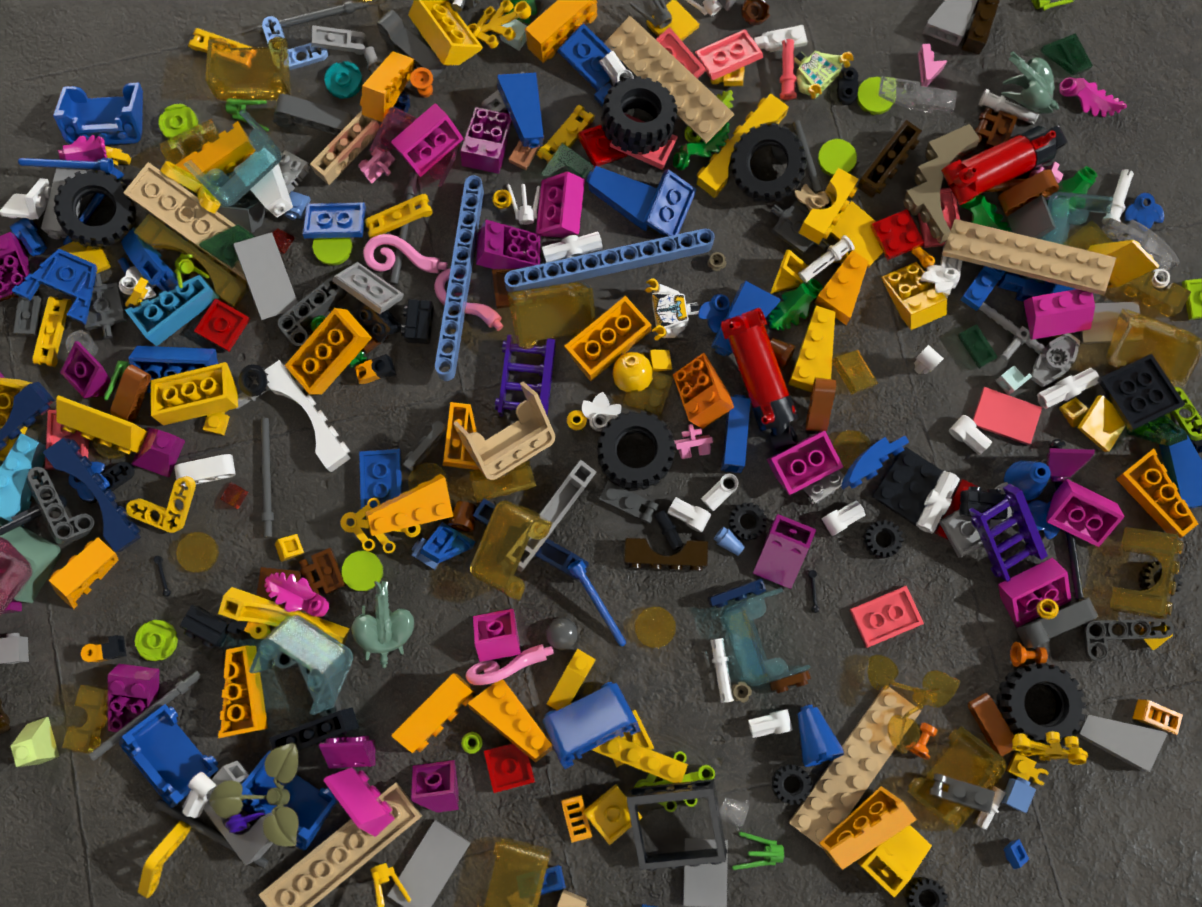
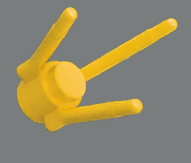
(380, 876)

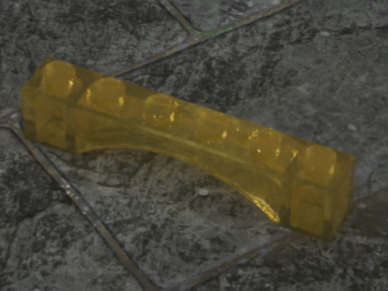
(161, 237)

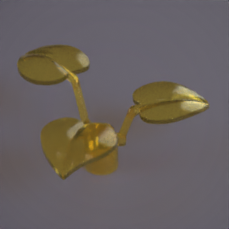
(936, 692)

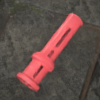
(788, 78)

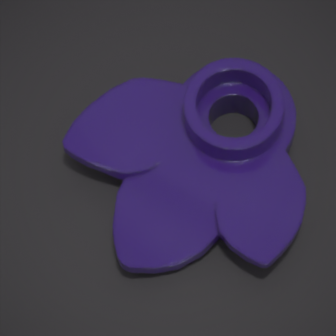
(237, 822)

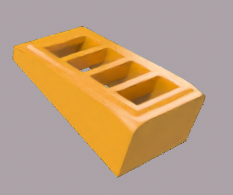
(1144, 712)
(570, 801)

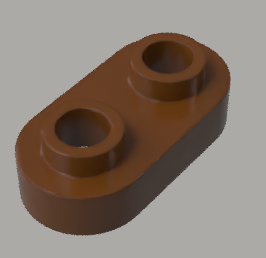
(782, 684)

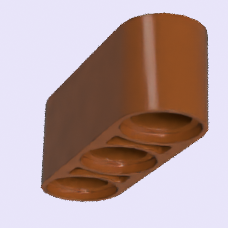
(1028, 190)
(130, 393)
(820, 404)
(992, 724)

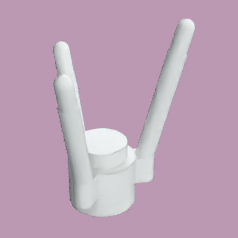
(710, 6)
(525, 214)

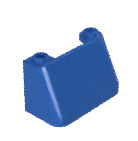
(112, 118)
(589, 723)
(166, 755)
(307, 801)

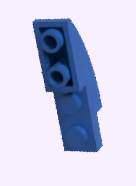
(148, 262)
(981, 287)
(1029, 287)
(870, 461)

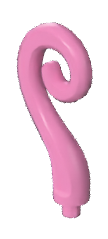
(427, 264)
(486, 313)
(492, 670)

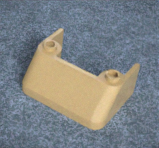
(513, 444)

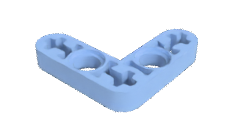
(292, 53)

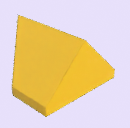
(788, 275)

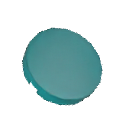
(343, 80)

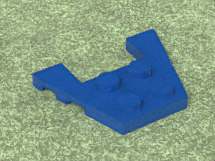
(65, 274)

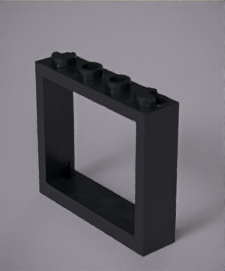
(677, 792)

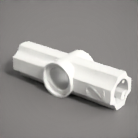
(572, 247)
(1068, 388)
(937, 502)

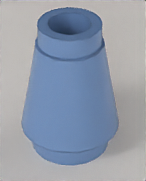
(728, 541)

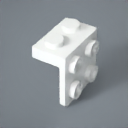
(28, 205)

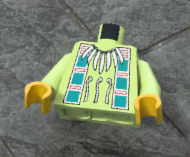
(819, 71)

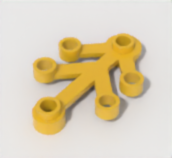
(496, 18)
(359, 523)
(1053, 751)

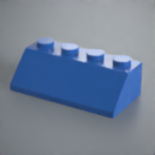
(170, 360)

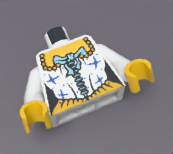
(669, 310)

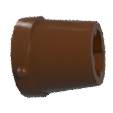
(783, 352)
(463, 517)

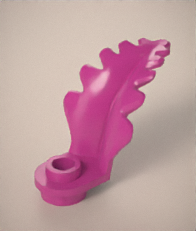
(1091, 97)
(84, 149)
(295, 594)

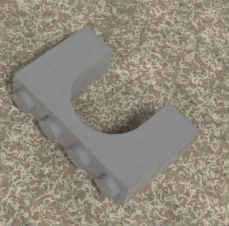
(248, 843)

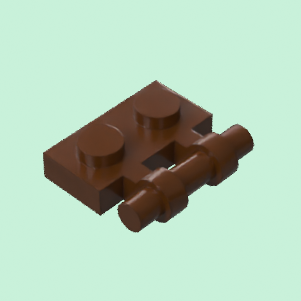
(1001, 129)
(327, 570)

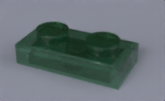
(977, 346)

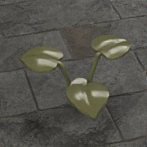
(283, 823)

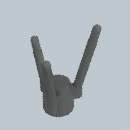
(661, 15)

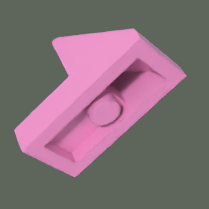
(928, 67)

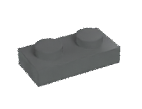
(27, 316)

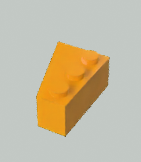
(843, 287)

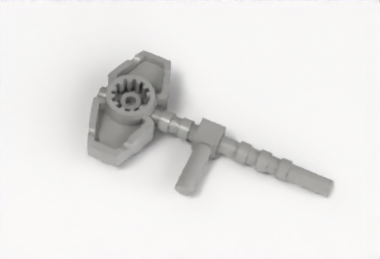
(1053, 359)

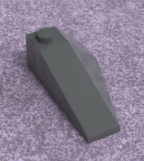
(246, 212)

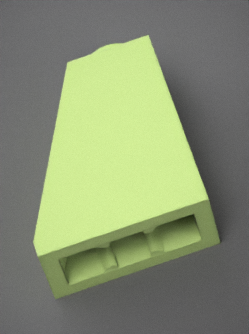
(35, 744)

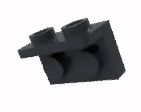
(377, 324)

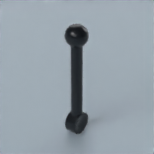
(158, 560)
(812, 574)

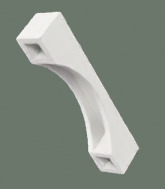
(328, 448)

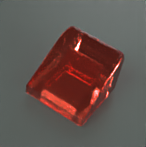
(282, 240)
(234, 495)

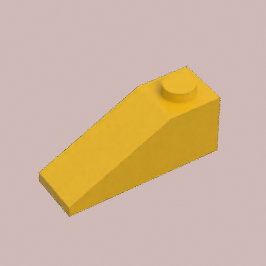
(571, 680)

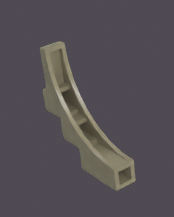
(926, 196)

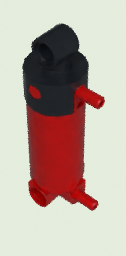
(1003, 162)
(762, 376)

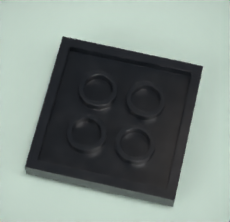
(1141, 392)
(908, 485)

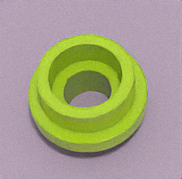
(465, 745)

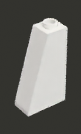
(273, 192)

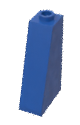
(523, 105)
(622, 194)
(746, 299)
(736, 435)
(1184, 470)

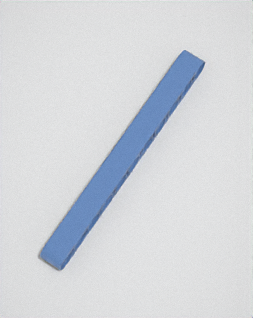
(617, 255)
(455, 285)

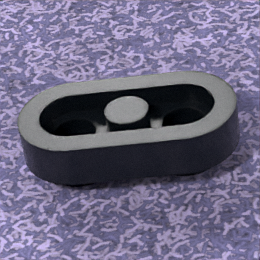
(847, 84)

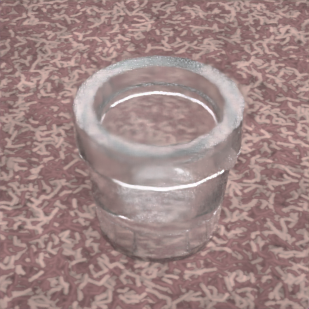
(85, 339)
(734, 812)

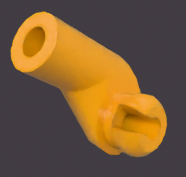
(924, 258)

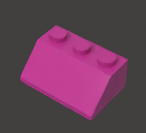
(427, 139)
(560, 205)
(1059, 313)
(805, 462)
(1083, 513)
(1026, 589)
(360, 800)

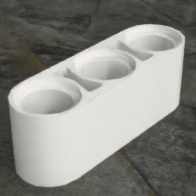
(207, 469)

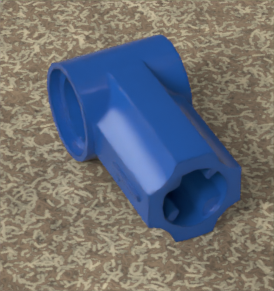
(27, 232)

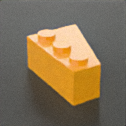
(455, 452)
(82, 571)

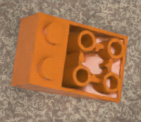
(702, 392)

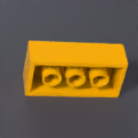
(557, 24)
(328, 351)

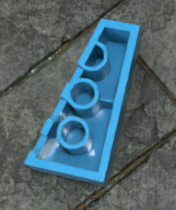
(172, 309)

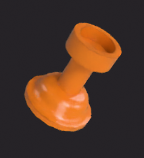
(422, 79)
(1019, 654)
(920, 748)

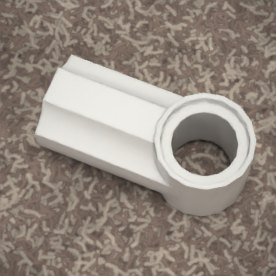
(614, 67)
(927, 360)
(966, 431)
(719, 493)
(694, 517)
(839, 520)
(775, 723)
(201, 789)

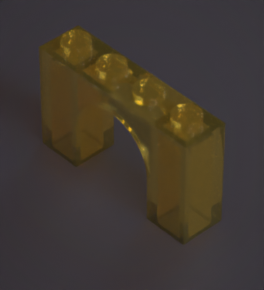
(1156, 600)

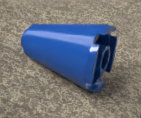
(1029, 477)
(817, 738)

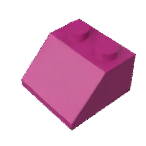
(496, 635)

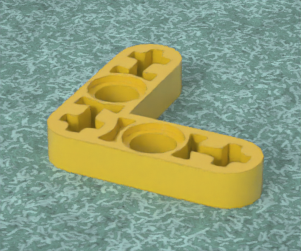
(188, 180)
(168, 514)
(154, 864)

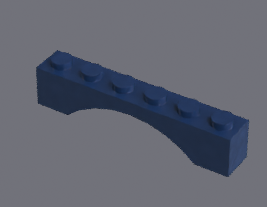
(26, 406)
(117, 527)
(549, 552)

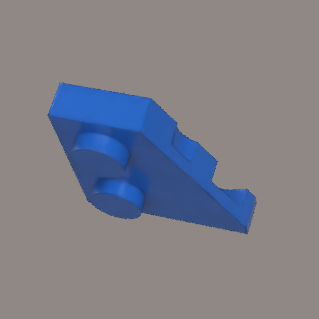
(446, 544)

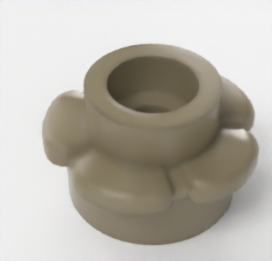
(720, 258)
(746, 691)

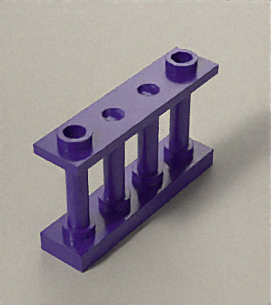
(545, 370)
(1026, 531)

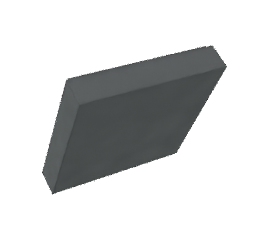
(1032, 219)

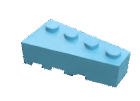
(14, 470)

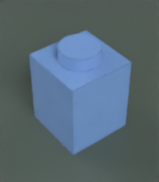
(1018, 794)

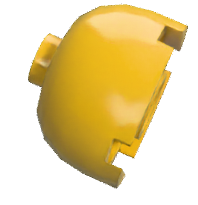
(632, 372)

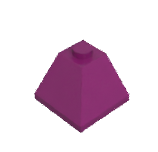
(85, 372)
(159, 452)
(1066, 462)
(435, 786)

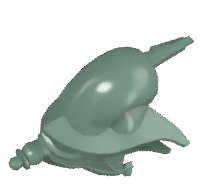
(1036, 83)
(387, 631)

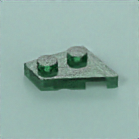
(1068, 54)
(567, 160)
(222, 244)
(1160, 431)

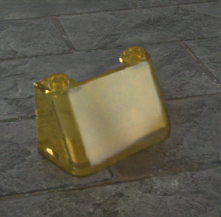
(248, 72)
(551, 312)
(1141, 335)
(504, 546)
(965, 761)
(517, 874)

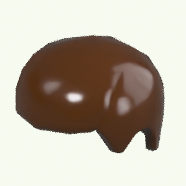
(755, 11)

